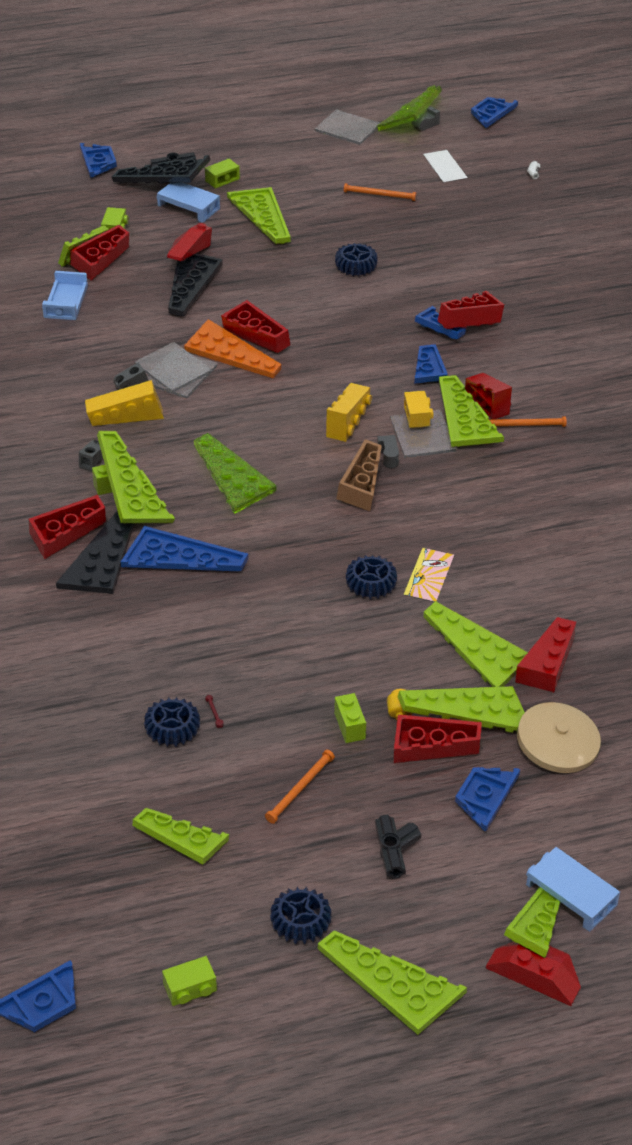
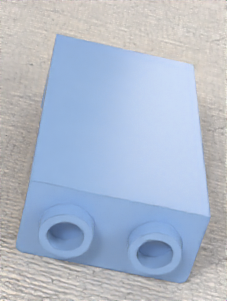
(190, 198)
(65, 295)
(574, 886)

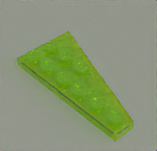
(411, 110)
(232, 474)

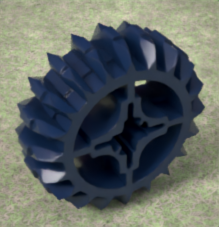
(356, 259)
(371, 576)
(172, 717)
(304, 922)

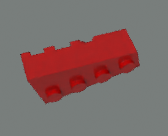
(99, 251)
(471, 311)
(256, 326)
(66, 524)
(547, 657)
(434, 738)

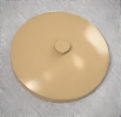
(558, 737)

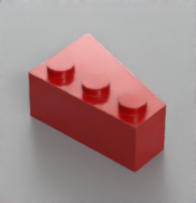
(490, 394)

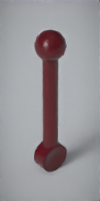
(219, 723)

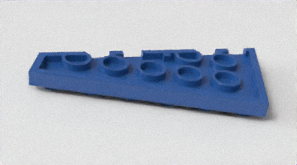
(171, 551)

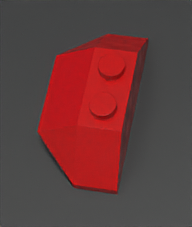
(548, 975)

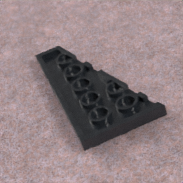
(169, 171)
(190, 280)
(100, 561)

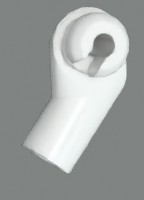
(532, 169)

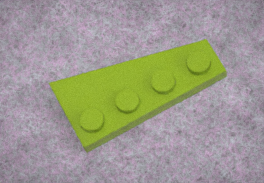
(65, 254)
(180, 835)
(535, 923)

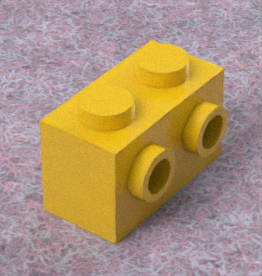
(417, 409)

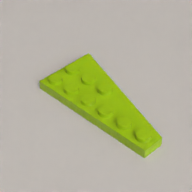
(263, 211)
(464, 417)
(131, 488)
(480, 648)
(485, 704)
(395, 983)

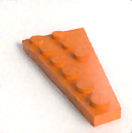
(222, 346)

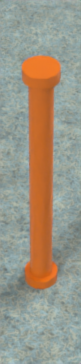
(379, 192)
(530, 422)
(272, 816)

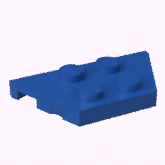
(491, 110)
(98, 159)
(485, 793)
(41, 999)

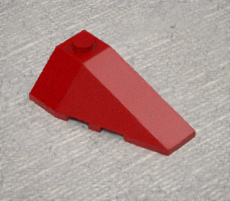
(191, 242)

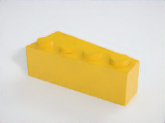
(125, 405)
(347, 411)

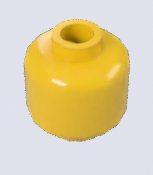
(394, 706)

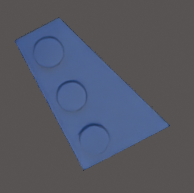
(429, 319)
(429, 365)

